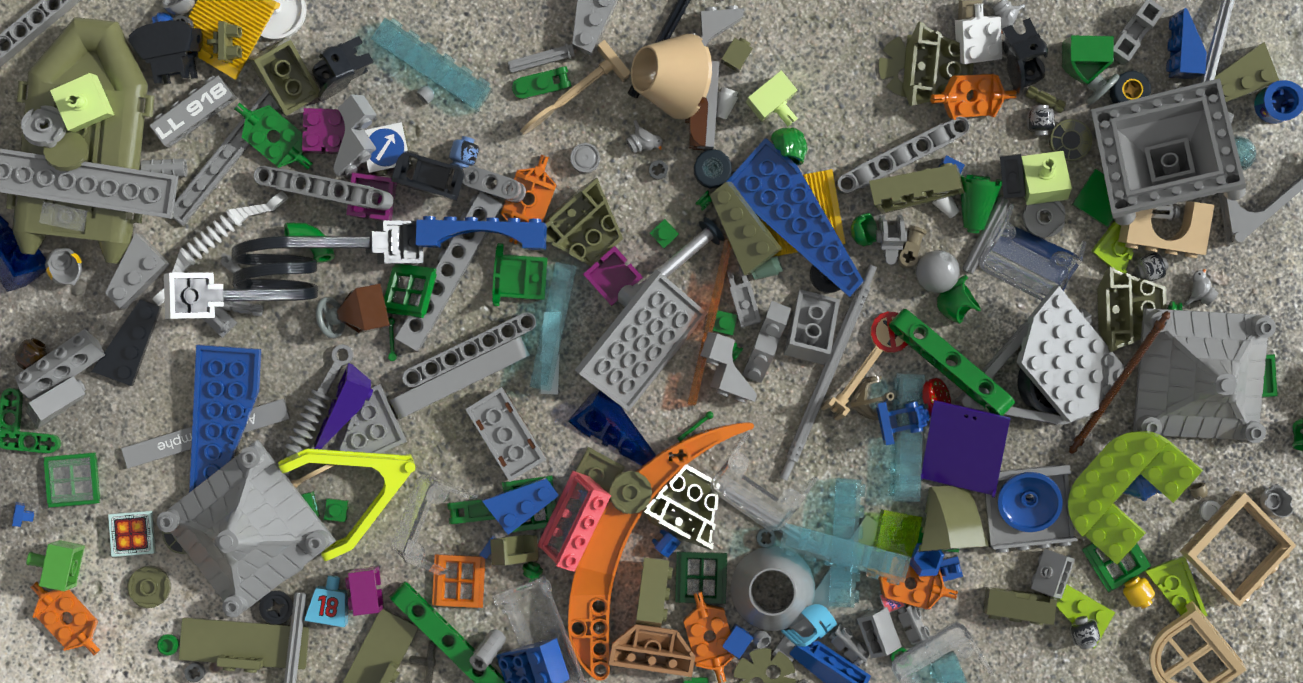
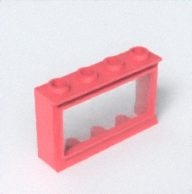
(573, 520)

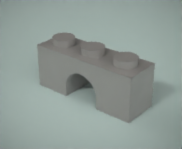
(1135, 29)

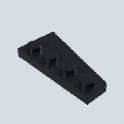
(129, 345)

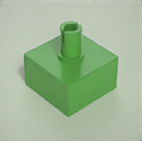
(59, 565)

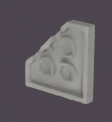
(373, 427)

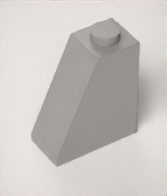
(55, 401)

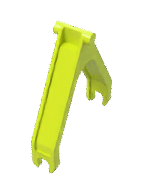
(391, 466)

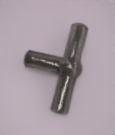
(428, 661)

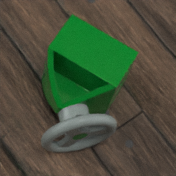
(1086, 59)

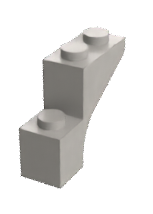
(717, 21)
(356, 144)
(766, 342)
(726, 377)

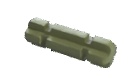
(1045, 99)

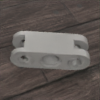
(505, 189)

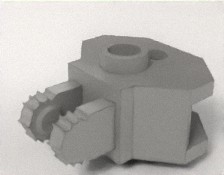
(891, 238)

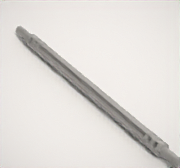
(827, 373)

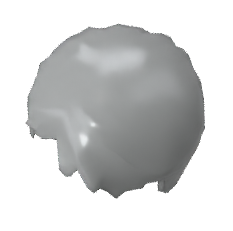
(1276, 502)

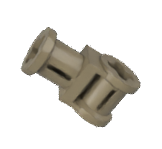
(912, 246)

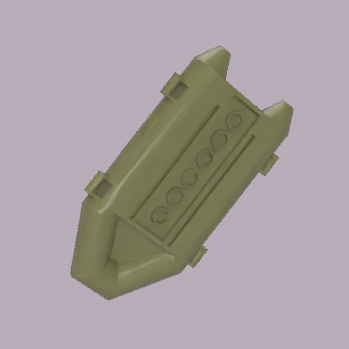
(101, 50)

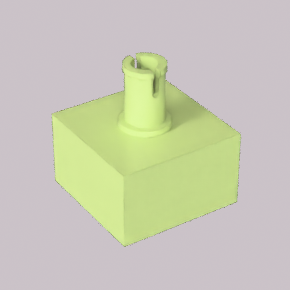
(773, 99)
(82, 102)
(1046, 178)

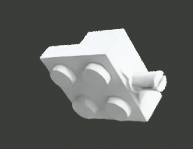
(979, 37)

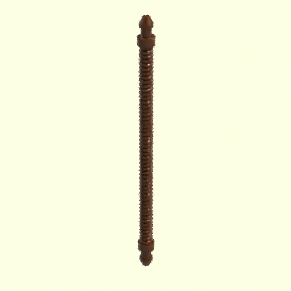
(1158, 326)

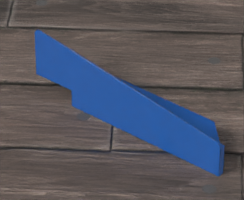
(828, 664)

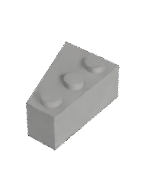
(590, 23)
(136, 272)

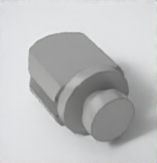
(1170, 212)

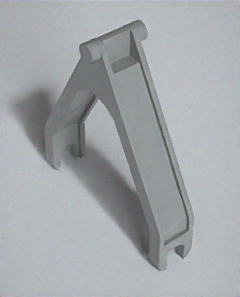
(1241, 223)
(992, 368)

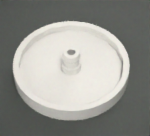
(285, 20)

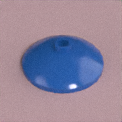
(1032, 513)

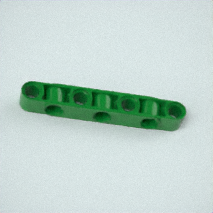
(964, 374)
(436, 627)

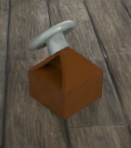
(361, 311)

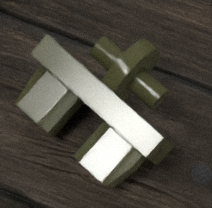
(223, 42)

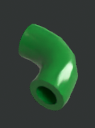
(303, 229)

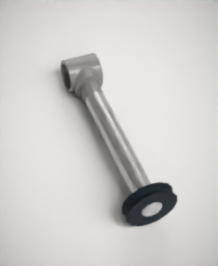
(709, 232)

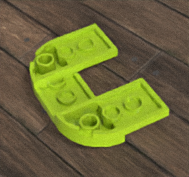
(1111, 473)

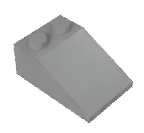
(812, 327)

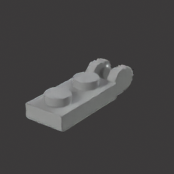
(743, 300)

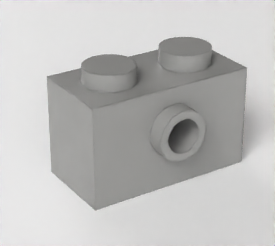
(1052, 573)
(879, 632)

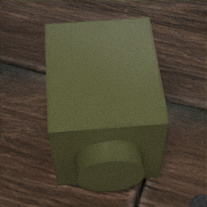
(737, 54)

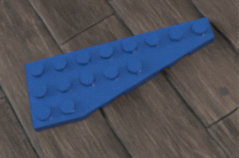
(787, 204)
(223, 400)

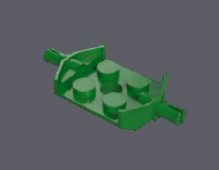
(255, 131)

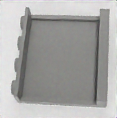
(1004, 536)

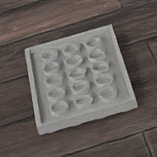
(641, 340)

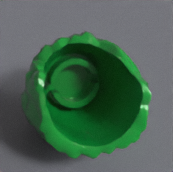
(791, 144)

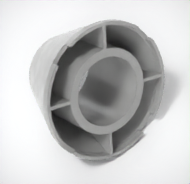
(772, 559)

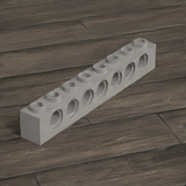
(416, 339)

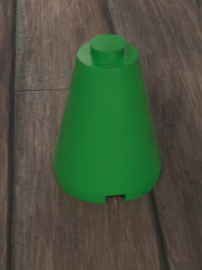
(978, 201)

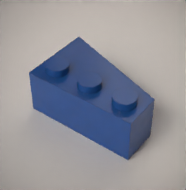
(521, 503)

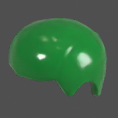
(864, 229)

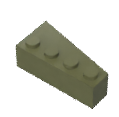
(744, 229)

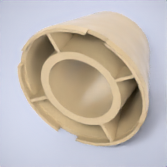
(673, 74)

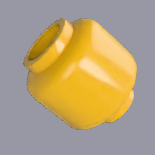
(1138, 592)

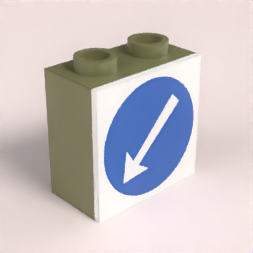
(389, 144)

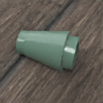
(769, 268)

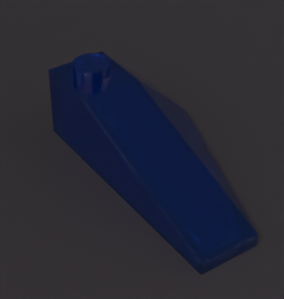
(17, 268)
(610, 424)

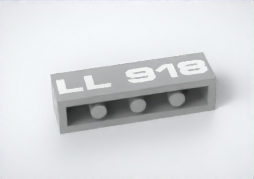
(193, 111)

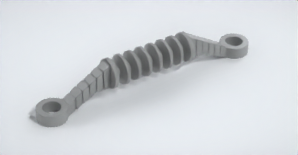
(317, 403)

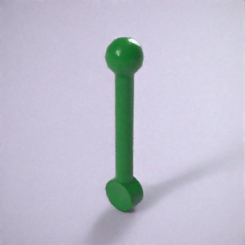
(392, 356)
(709, 415)

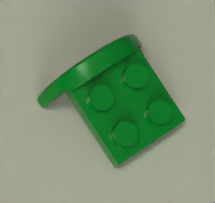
(518, 276)

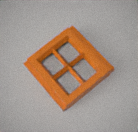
(462, 584)

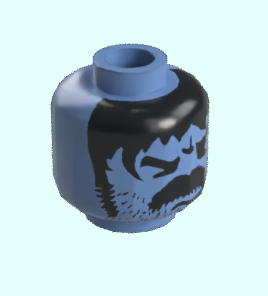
(464, 152)

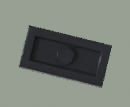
(1012, 176)

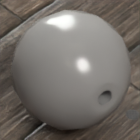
(937, 271)

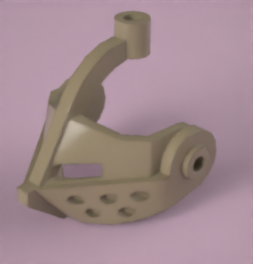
(859, 400)

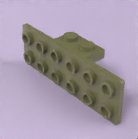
(238, 644)
(382, 650)

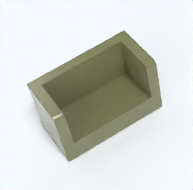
(514, 549)

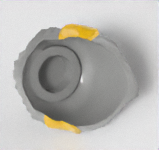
(63, 266)

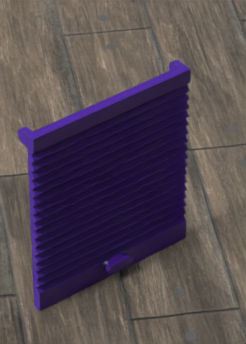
(965, 448)

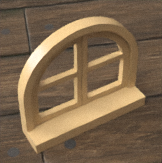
(1213, 640)

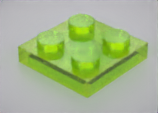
(897, 532)

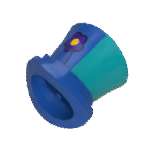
(1279, 102)

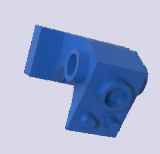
(917, 417)

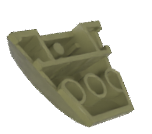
(931, 64)
(584, 225)
(1122, 305)
(686, 507)
(952, 520)

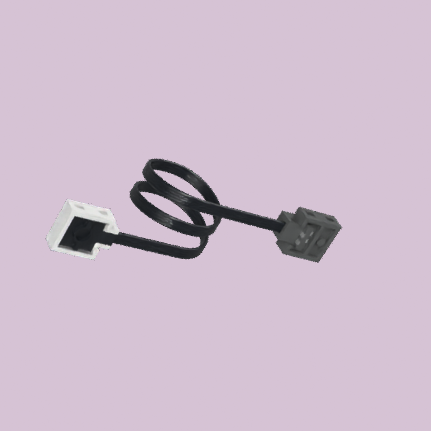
(197, 295)

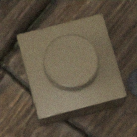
(967, 9)

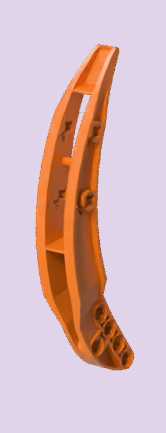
(600, 560)

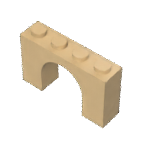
(1191, 237)

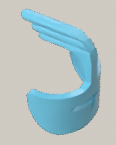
(814, 614)

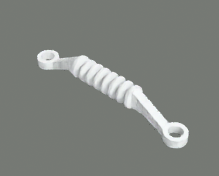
(235, 216)

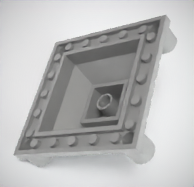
(1168, 149)
(1203, 375)
(246, 528)

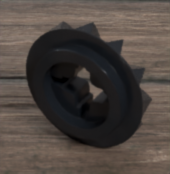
(272, 616)

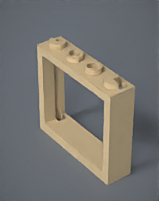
(1216, 524)

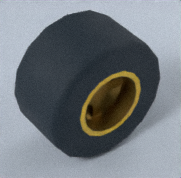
(1137, 85)

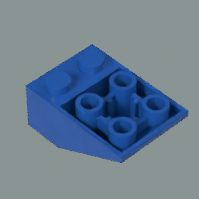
(1185, 48)
(534, 663)

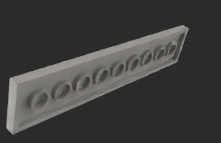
(89, 184)

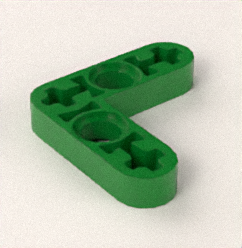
(14, 429)

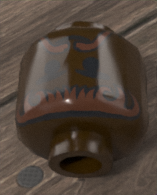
(30, 352)

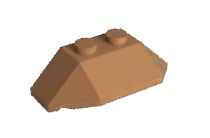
(652, 650)

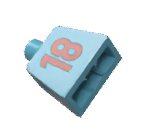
(329, 604)

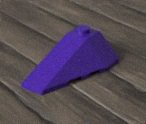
(351, 395)

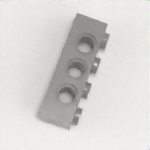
(60, 365)

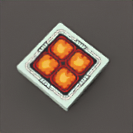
(131, 533)

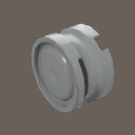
(585, 158)

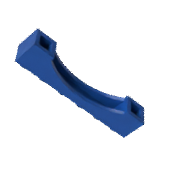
(433, 232)

